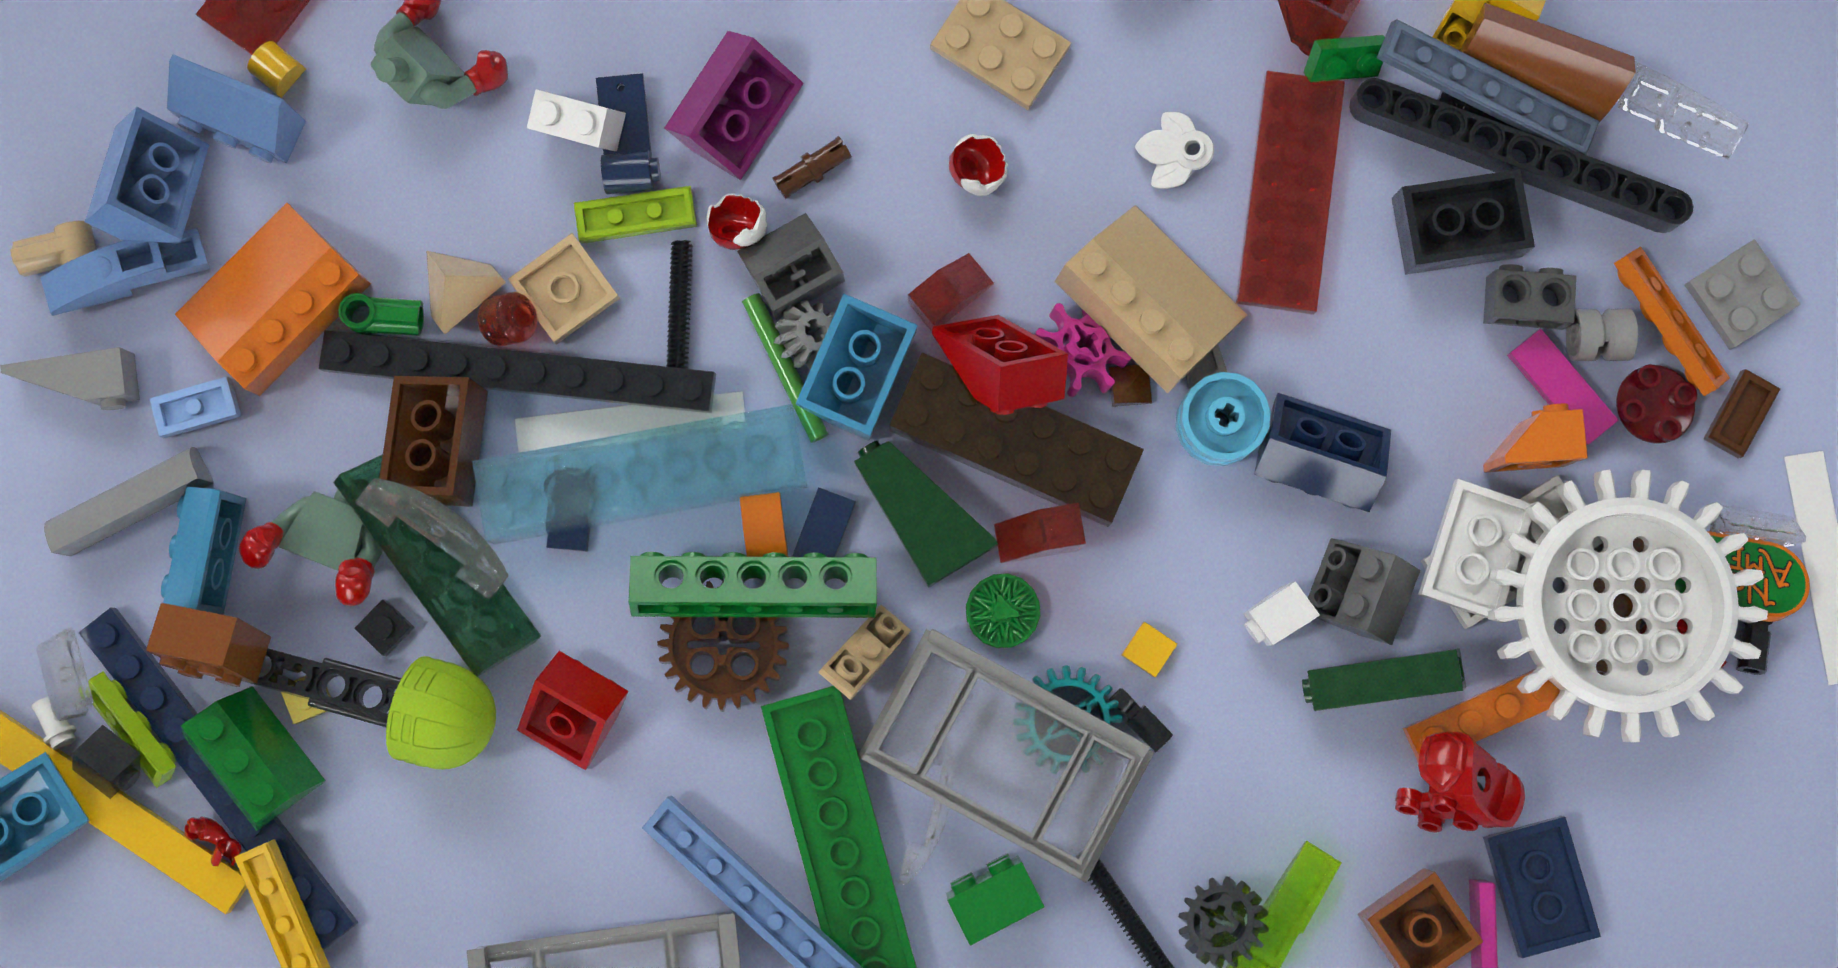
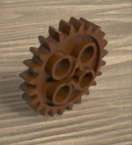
(722, 682)

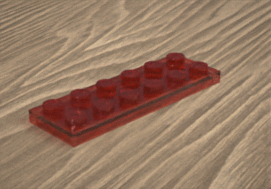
(1290, 193)

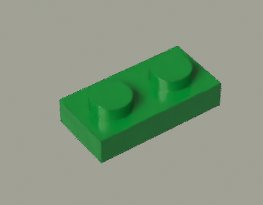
(1344, 58)

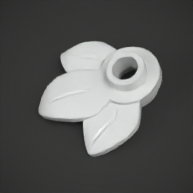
(1169, 150)

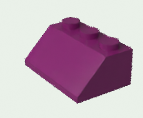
(734, 104)

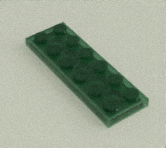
(477, 627)

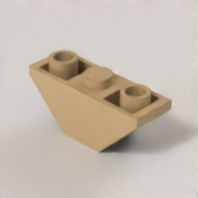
(865, 652)

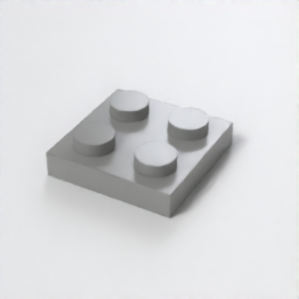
(1742, 294)

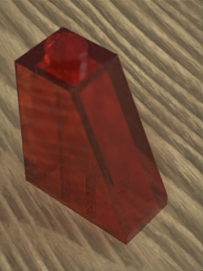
(1040, 533)

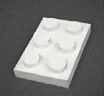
(1472, 547)

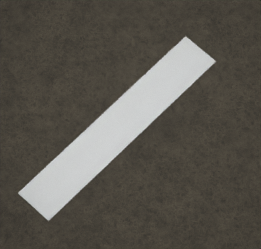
(585, 425)
(1818, 521)

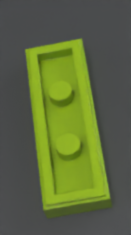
(635, 214)

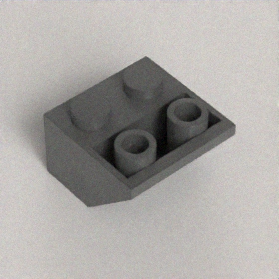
(792, 265)
(1363, 590)

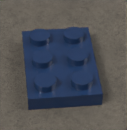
(1541, 887)

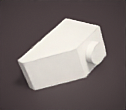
(1279, 614)

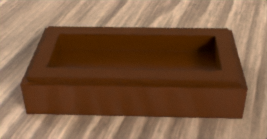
(1741, 413)

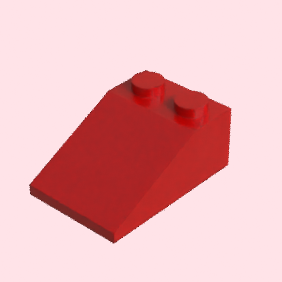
(1004, 363)

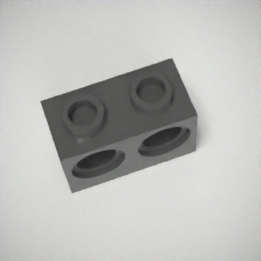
(1530, 306)

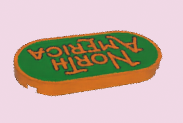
(1784, 581)

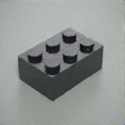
(1462, 221)

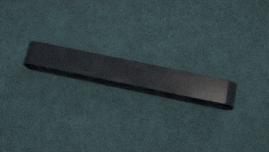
(1538, 152)

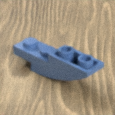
(118, 268)

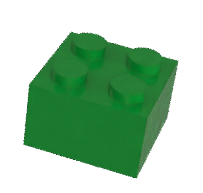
(993, 899)

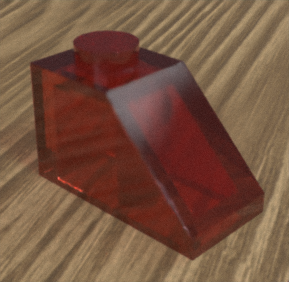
(949, 291)

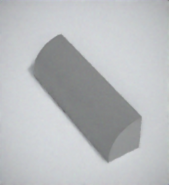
(126, 503)

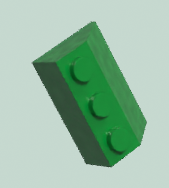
(252, 756)

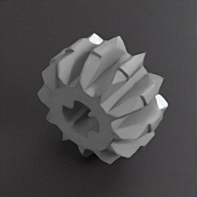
(796, 325)

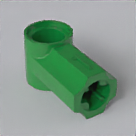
(385, 315)

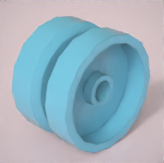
(1239, 402)

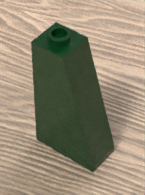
(925, 518)
(1385, 680)

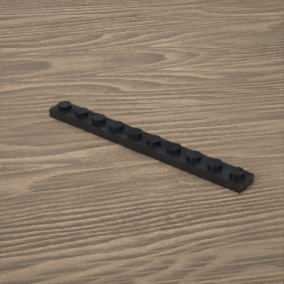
(520, 371)

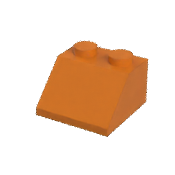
(1543, 441)

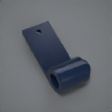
(632, 164)

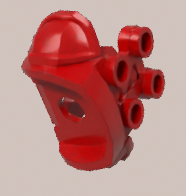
(1451, 769)

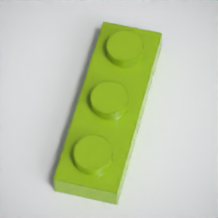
(132, 727)

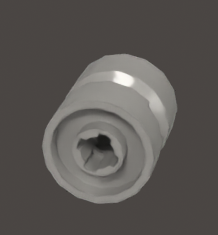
(1609, 335)

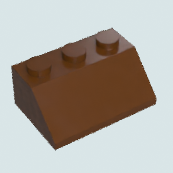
(435, 436)

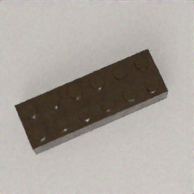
(1027, 449)

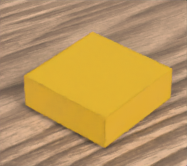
(1149, 649)

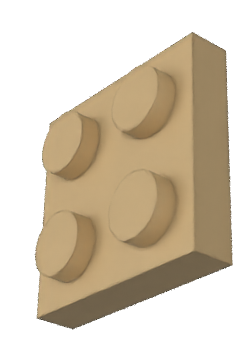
(564, 288)

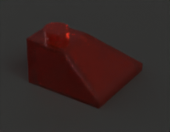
(1315, 20)

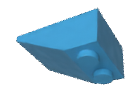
(34, 813)

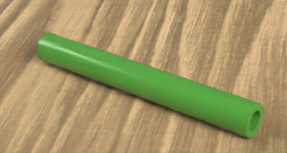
(784, 367)

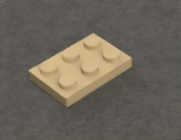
(1001, 47)

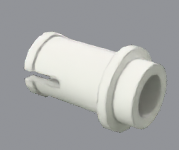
(57, 732)

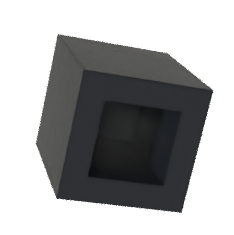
(107, 762)

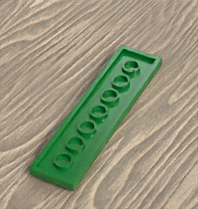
(837, 828)

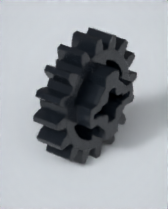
(1219, 941)

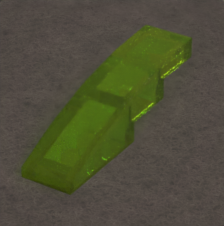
(1292, 905)

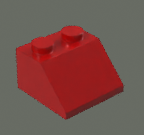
(571, 709)

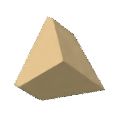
(458, 287)

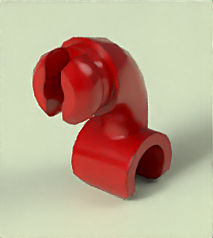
(211, 831)

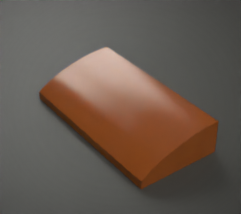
(1551, 60)

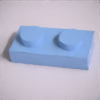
(195, 407)

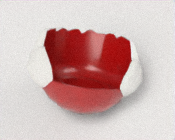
(978, 164)
(736, 221)

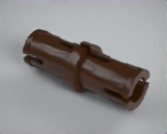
(812, 167)

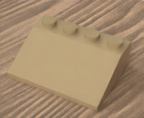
(1149, 297)

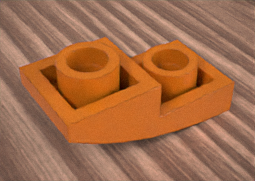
(763, 524)

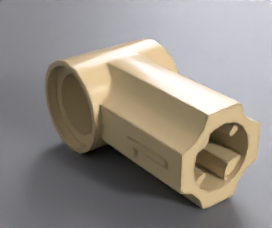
(53, 249)

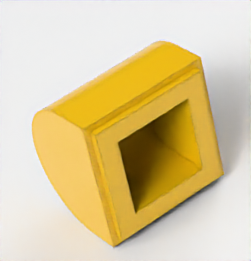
(275, 68)

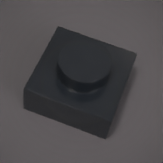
(384, 627)

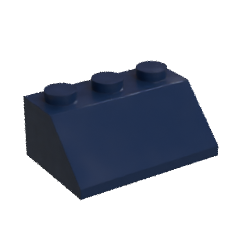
(1324, 453)

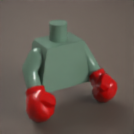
(423, 71)
(323, 532)

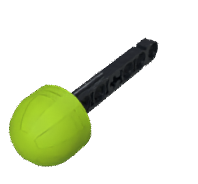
(434, 717)

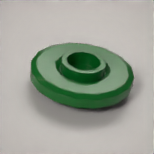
(1002, 610)

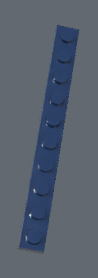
(166, 710)

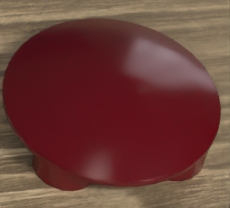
(1656, 404)

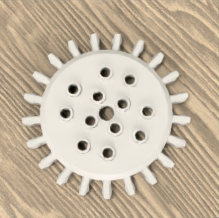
(1672, 550)

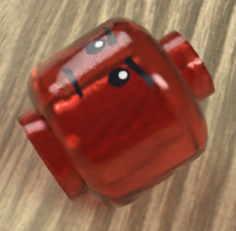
(507, 319)

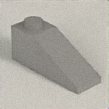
(97, 376)

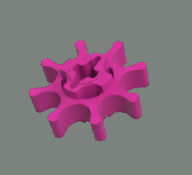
(1086, 347)

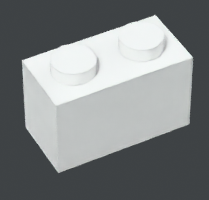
(576, 120)

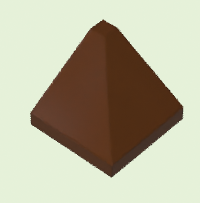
(1130, 386)

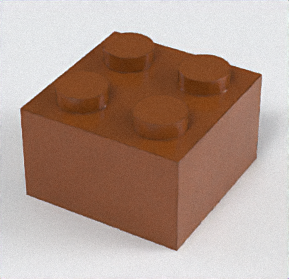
(208, 645)
(1420, 924)

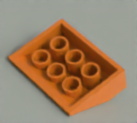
(271, 300)

